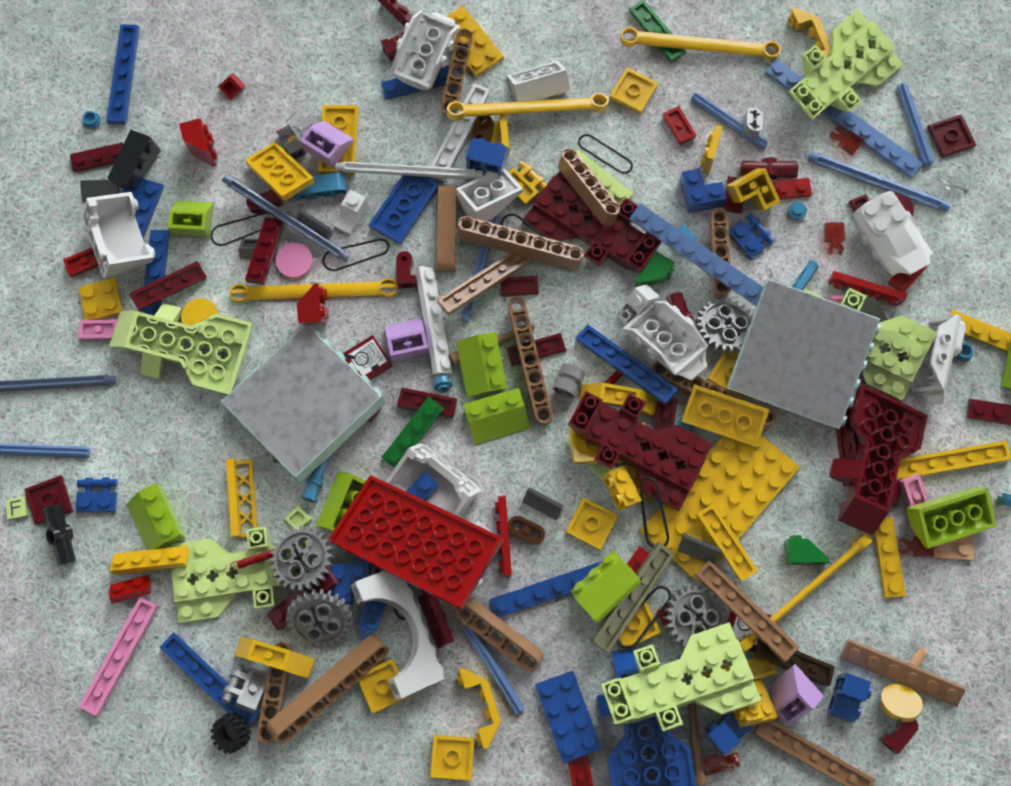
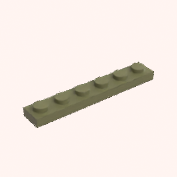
(621, 615)

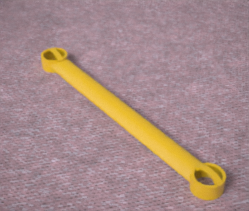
(700, 44)
(527, 107)
(298, 291)
(856, 547)

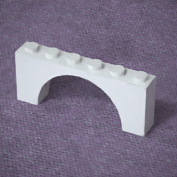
(422, 665)

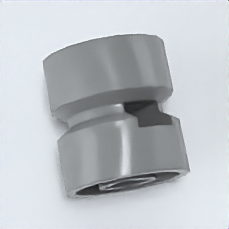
(568, 381)

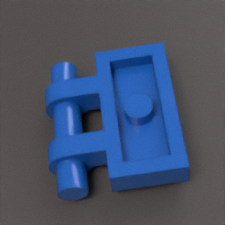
(747, 240)
(96, 501)

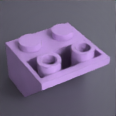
(325, 143)
(407, 340)
(793, 695)

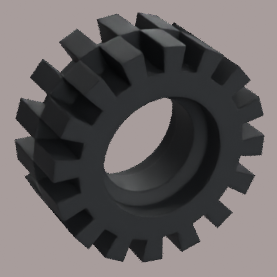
(222, 738)

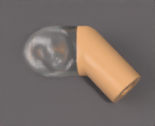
(920, 651)

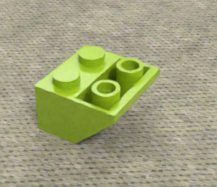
(191, 219)

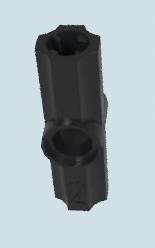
(59, 534)

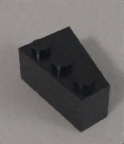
(133, 160)

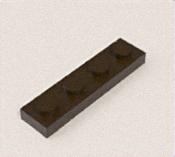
(812, 668)

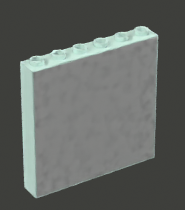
(803, 354)
(304, 402)

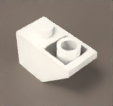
(636, 303)

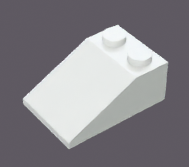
(487, 195)

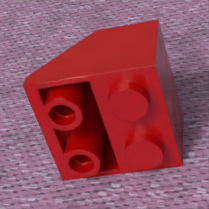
(199, 140)
(312, 307)

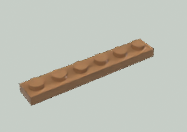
(482, 282)
(747, 611)
(902, 672)
(812, 755)

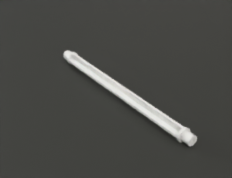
(423, 171)

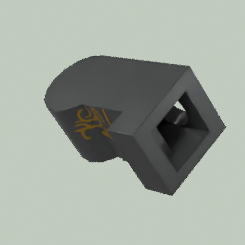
(290, 142)

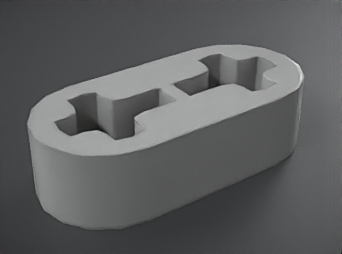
(753, 125)

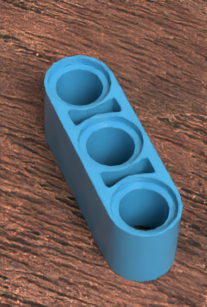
(325, 185)

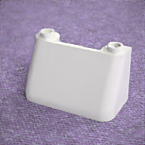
(116, 234)
(454, 488)

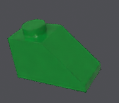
(656, 271)
(803, 552)

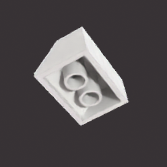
(540, 82)

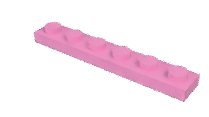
(118, 656)

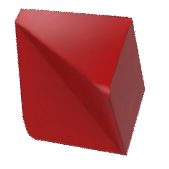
(231, 86)

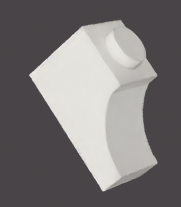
(351, 212)

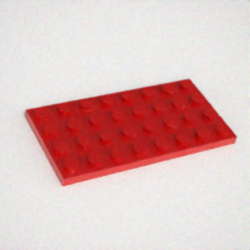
(416, 541)

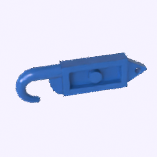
(371, 616)

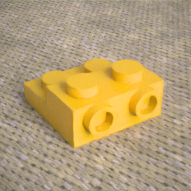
(624, 487)
(758, 712)

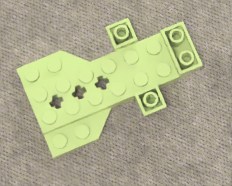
(826, 78)
(901, 336)
(163, 338)
(211, 598)
(660, 689)

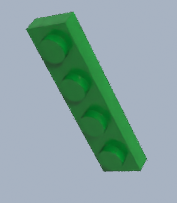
(652, 23)
(413, 431)

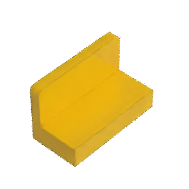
(500, 132)

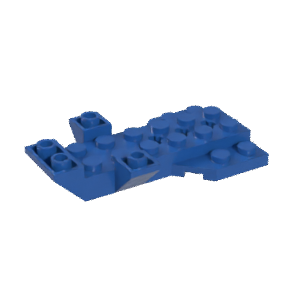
(626, 762)

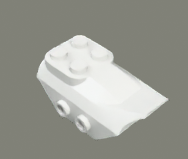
(424, 49)
(892, 235)
(669, 339)
(934, 371)

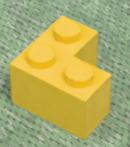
(756, 186)

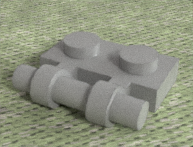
(252, 689)

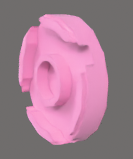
(294, 260)

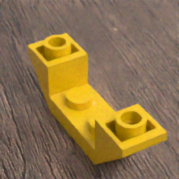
(804, 20)
(616, 395)
(274, 657)
(471, 680)

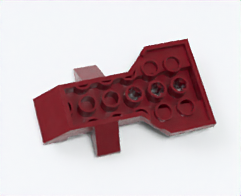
(618, 242)
(886, 434)
(621, 435)

